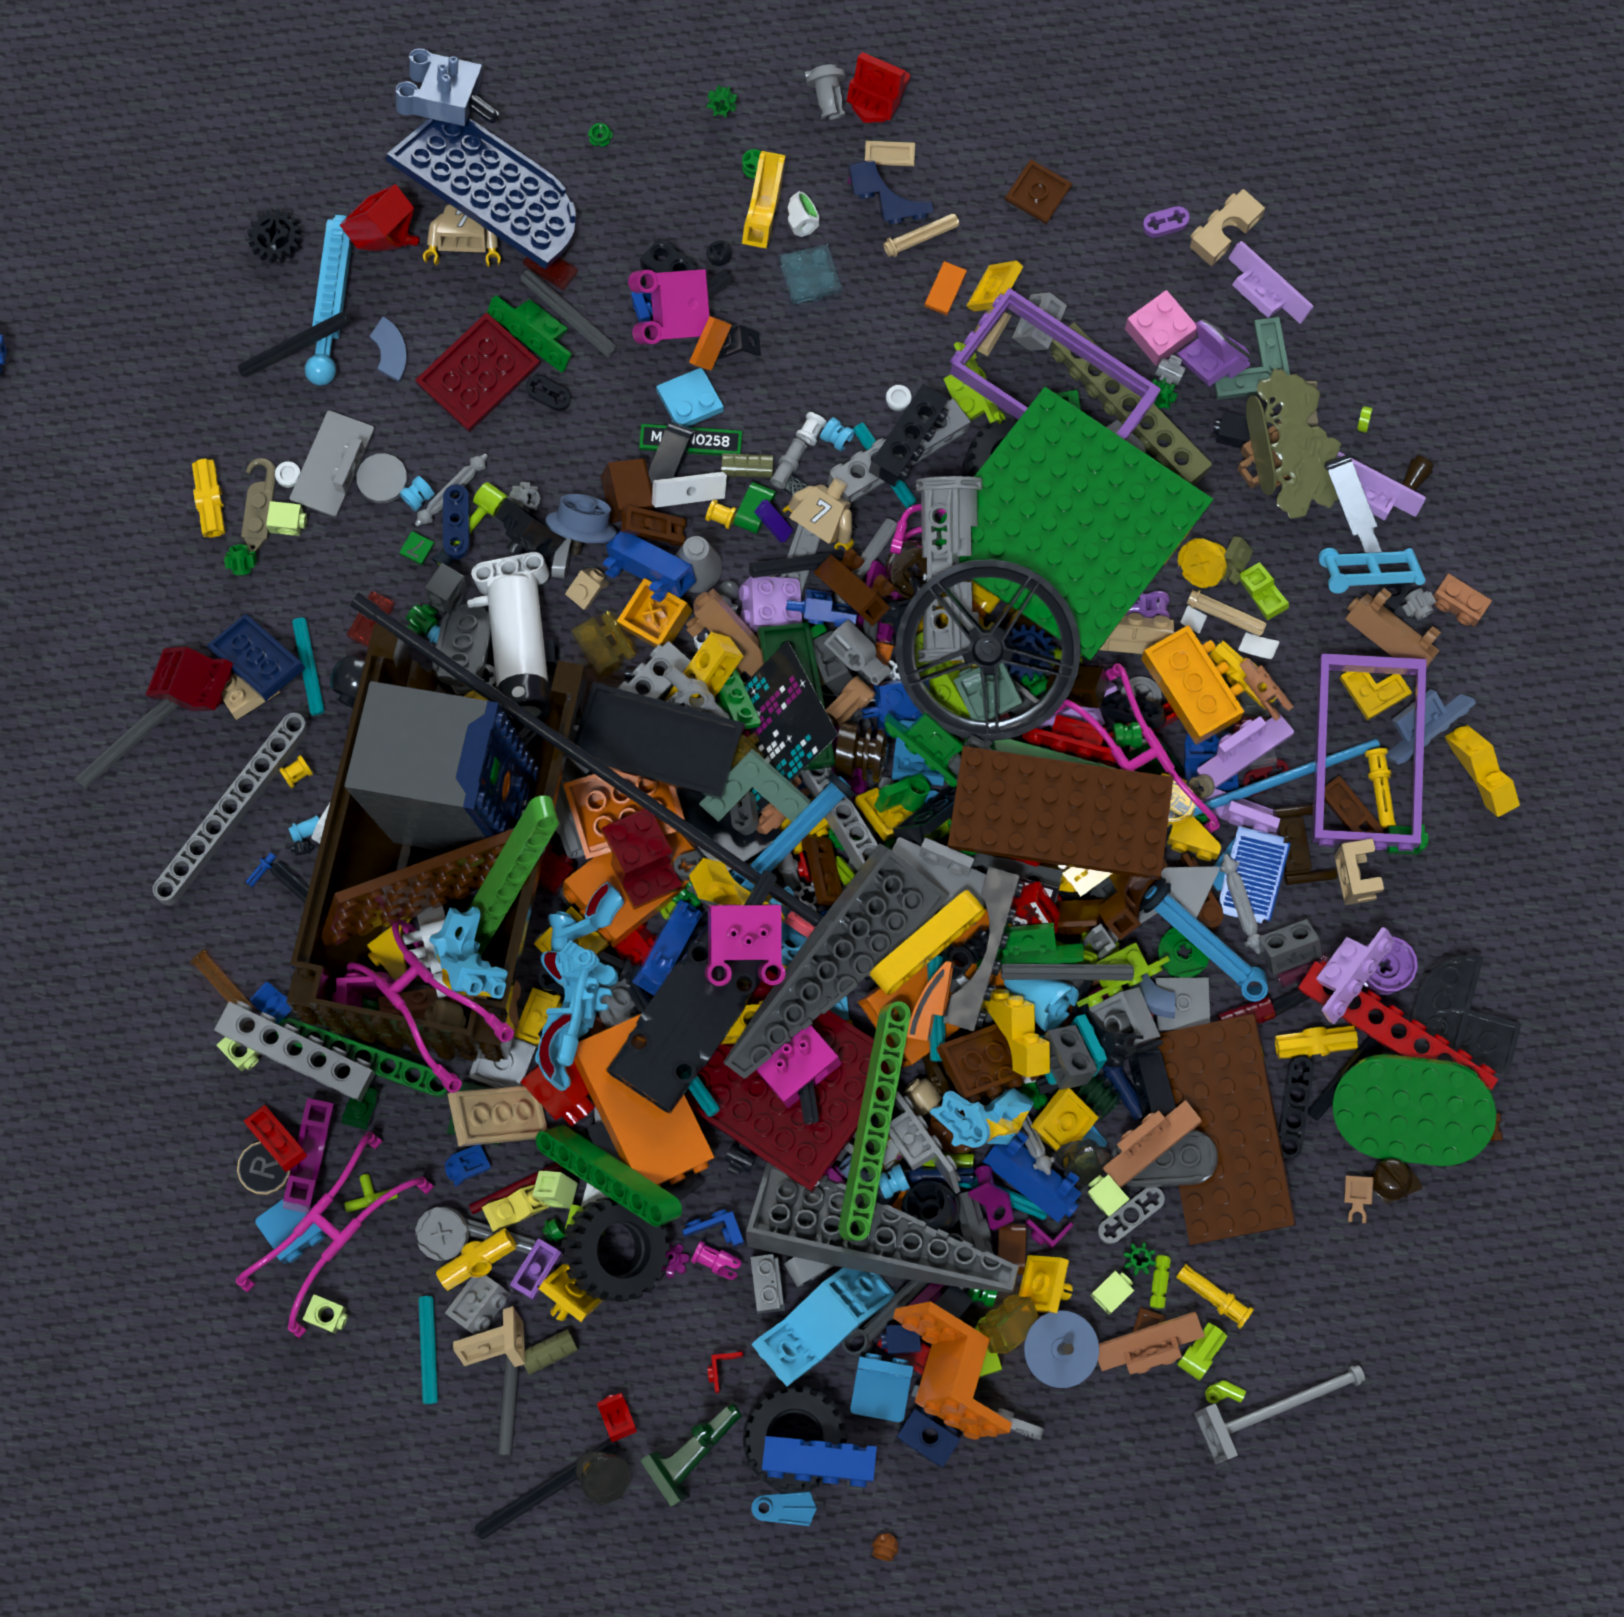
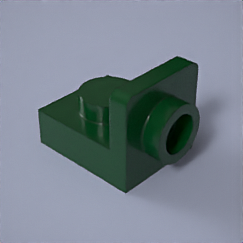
(360, 1113)

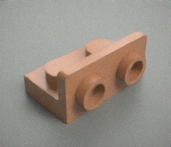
(1461, 601)

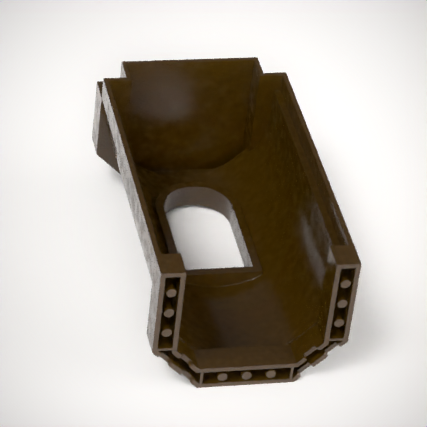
(358, 851)

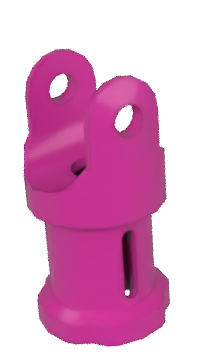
(716, 1260)

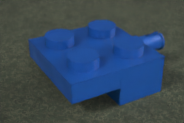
(819, 608)
(894, 700)

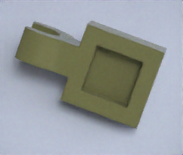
(1236, 558)

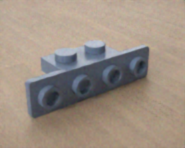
(1436, 720)

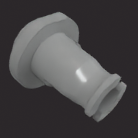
(826, 82)

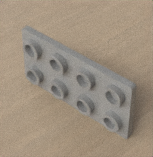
(332, 464)
(943, 867)
(916, 1144)

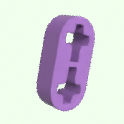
(1165, 216)

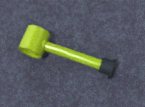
(488, 501)

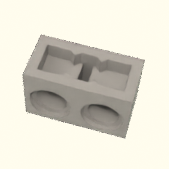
(1031, 336)

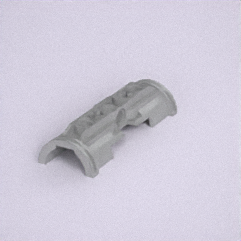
(959, 500)

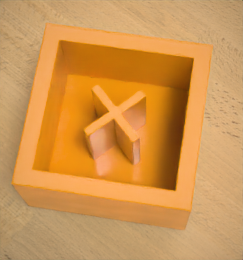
(654, 620)

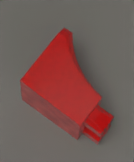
(570, 1104)

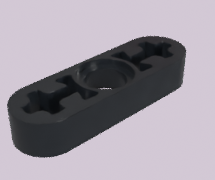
(1116, 704)

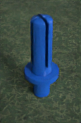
(263, 866)

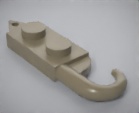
(257, 506)

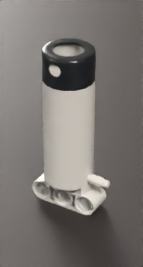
(516, 628)

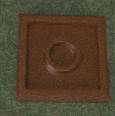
(1038, 191)

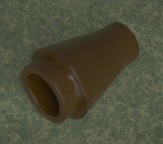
(1417, 472)

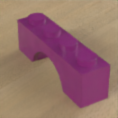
(312, 1140)

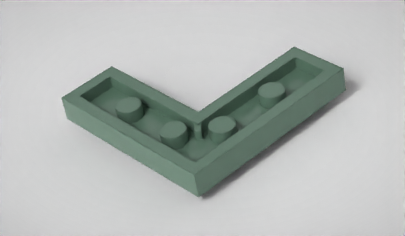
(1271, 355)
(764, 778)

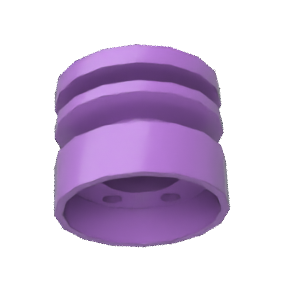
(1401, 970)

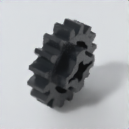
(282, 242)

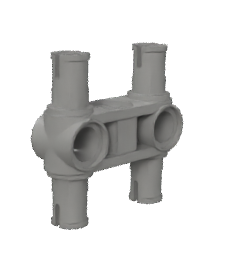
(689, 686)

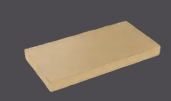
(496, 1115)

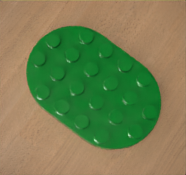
(1414, 1110)

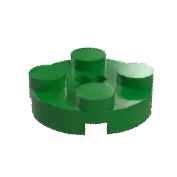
(1177, 966)

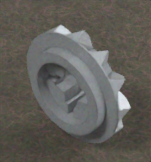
(1144, 685)

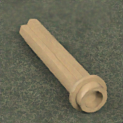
(920, 235)
(1226, 613)

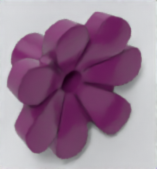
(676, 1263)

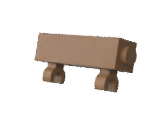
(719, 618)
(1389, 631)

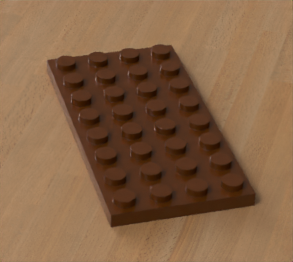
(1061, 813)
(411, 890)
(1227, 1084)

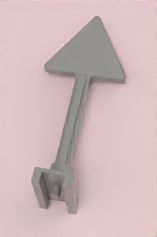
(1188, 888)

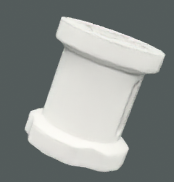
(811, 428)

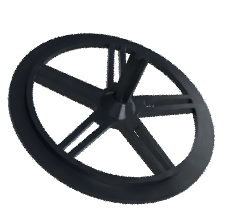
(988, 650)

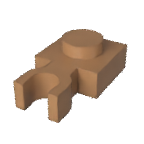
(1359, 1192)

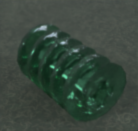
(1099, 1095)

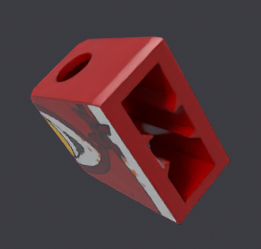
(1035, 907)

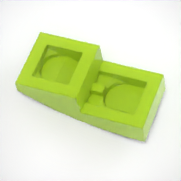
(1263, 591)

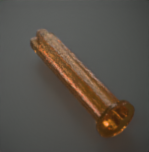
(218, 978)

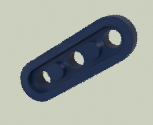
(460, 530)

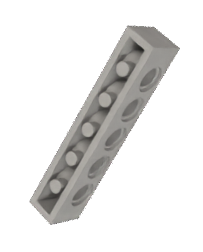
(954, 426)
(644, 674)
(238, 1014)

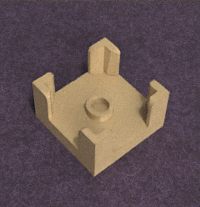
(1349, 874)

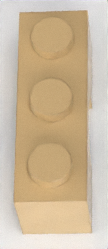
(1240, 211)

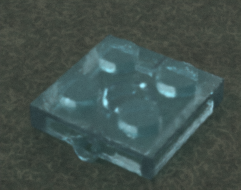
(810, 274)

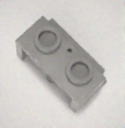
(767, 1284)

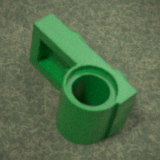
(908, 793)

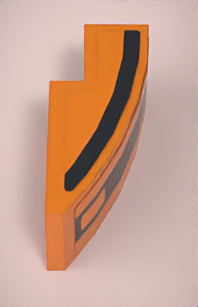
(930, 1003)

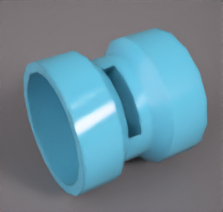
(836, 434)
(417, 493)
(893, 1181)

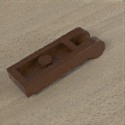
(653, 525)
(1349, 807)
(823, 869)

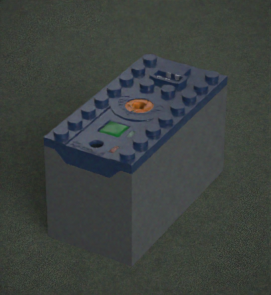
(439, 767)

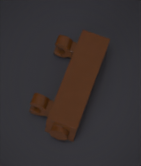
(852, 590)

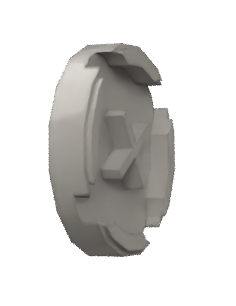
(381, 478)
(442, 1233)

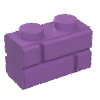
(535, 1269)

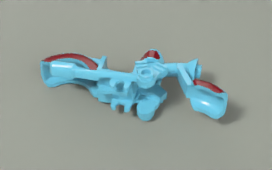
(580, 976)

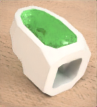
(802, 215)

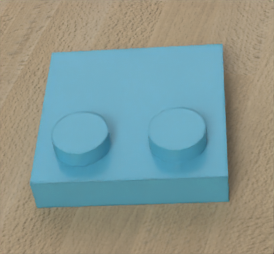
(690, 398)

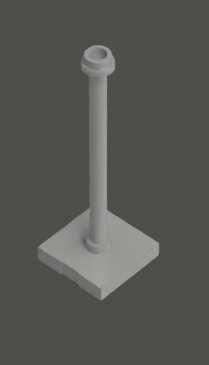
(1218, 1433)

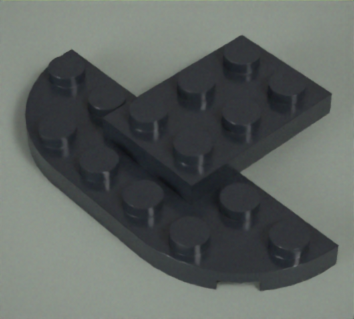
(1445, 1010)

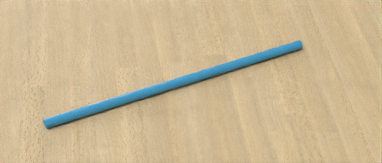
(1287, 776)

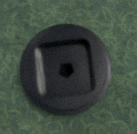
(719, 253)

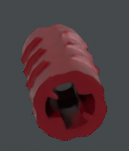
(1262, 1009)

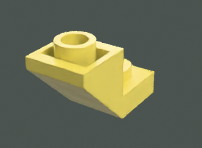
(513, 1209)

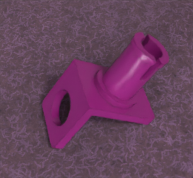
(991, 1197)

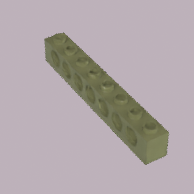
(1162, 427)

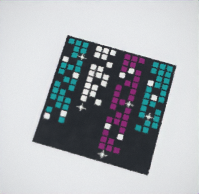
(791, 716)

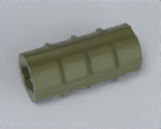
(747, 465)
(549, 1351)

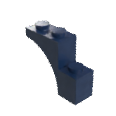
(866, 181)

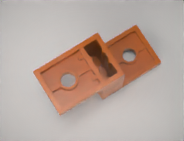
(952, 1370)

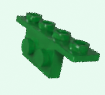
(534, 329)
(736, 701)
(929, 741)
(1038, 946)

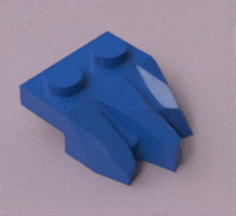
(1199, 754)

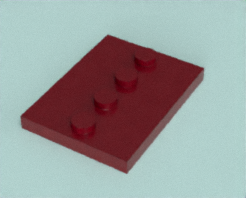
(477, 372)

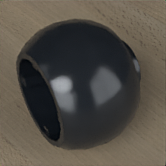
(346, 679)
(932, 1198)

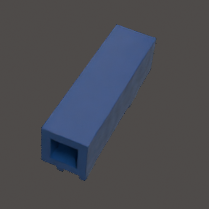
(649, 562)
(667, 946)
(1049, 1192)

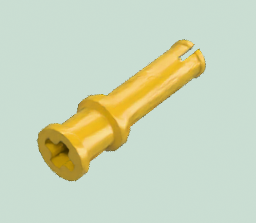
(1379, 771)
(1224, 1302)

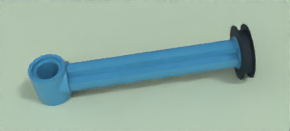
(799, 828)
(1159, 900)

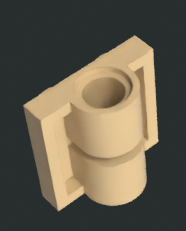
(240, 697)

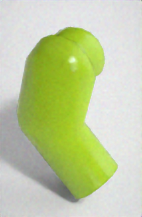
(1223, 1390)

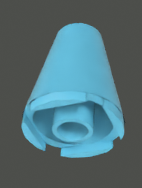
(1049, 998)

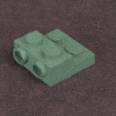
(971, 692)

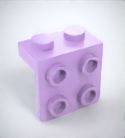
(766, 600)

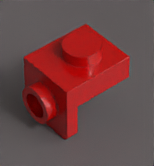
(616, 1417)

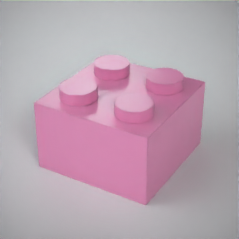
(1161, 327)

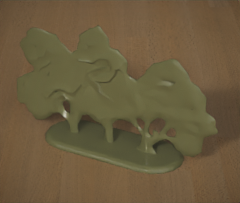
(1299, 446)

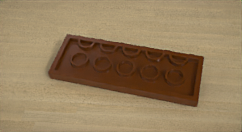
(983, 1062)

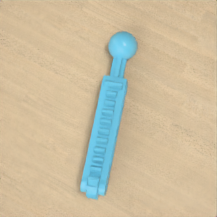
(330, 298)

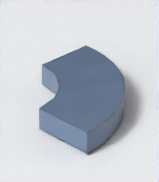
(392, 349)
(1158, 1000)

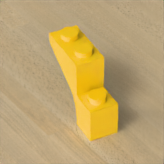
(764, 199)
(1481, 763)
(1193, 838)
(716, 884)
(388, 954)
(1017, 1022)

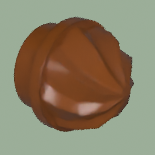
(885, 1547)

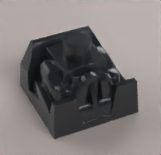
(527, 531)

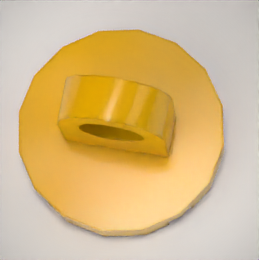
(1202, 562)

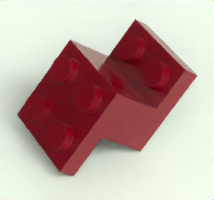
(189, 679)
(641, 858)

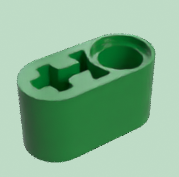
(745, 515)

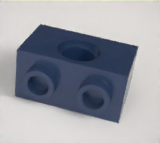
(912, 1436)

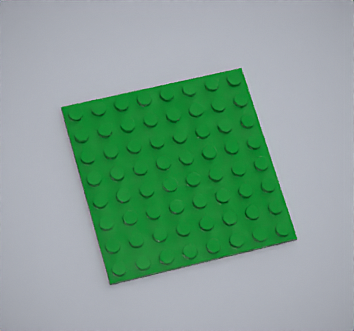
(1079, 514)

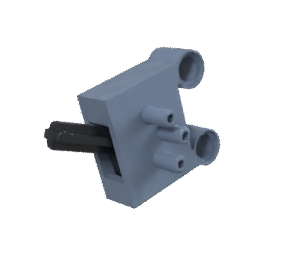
(446, 91)

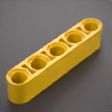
(927, 942)

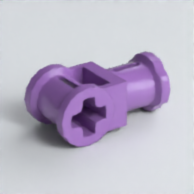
(1148, 605)

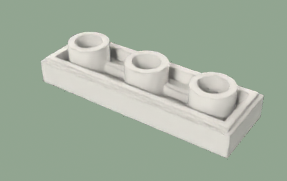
(689, 489)

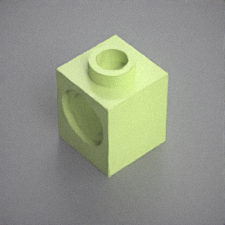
(286, 518)
(248, 1061)
(554, 1189)
(1107, 1194)
(1113, 1292)
(316, 1307)

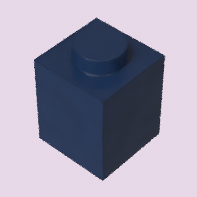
(900, 1341)

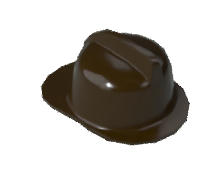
(1394, 1180)

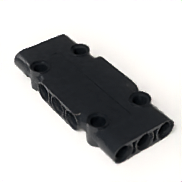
(683, 1026)

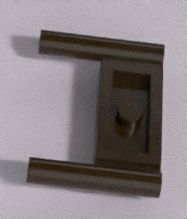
(1298, 860)

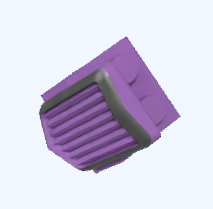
(1214, 354)

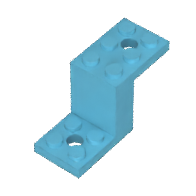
(822, 1322)

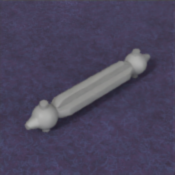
(462, 478)
(1241, 902)
(1035, 1146)

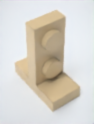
(495, 1342)

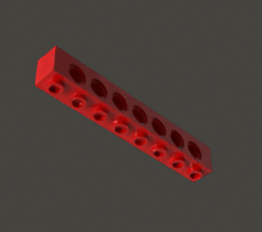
(1393, 1016)

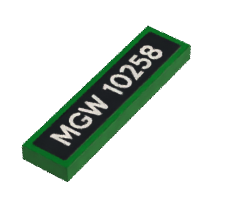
(704, 442)

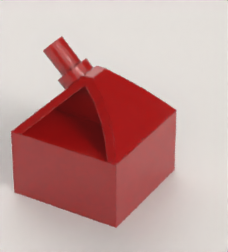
(381, 221)

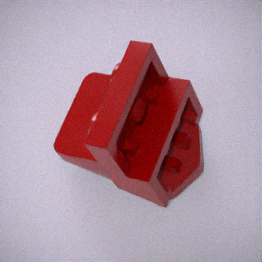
(876, 89)

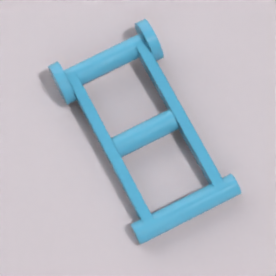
(1339, 582)

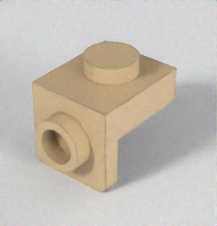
(587, 587)

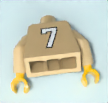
(459, 233)
(824, 512)

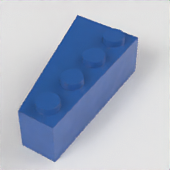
(819, 1460)

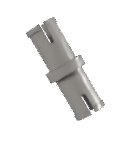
(788, 463)

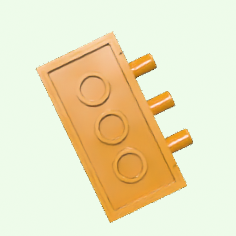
(1193, 684)

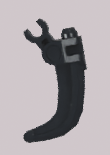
(1114, 1043)

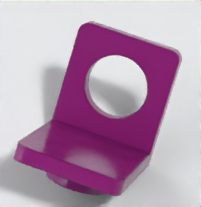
(1041, 1238)

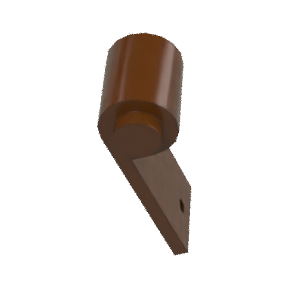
(1211, 912)

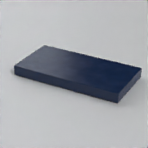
(256, 657)

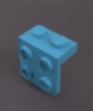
(908, 764)
(278, 1225)
(881, 1388)

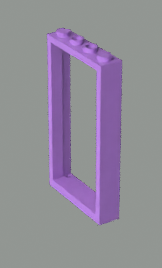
(1065, 336)
(1368, 664)

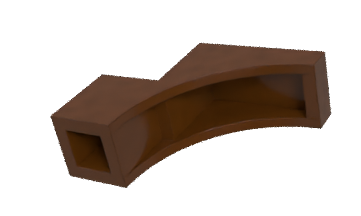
(1122, 908)

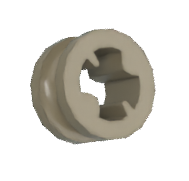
(1205, 781)

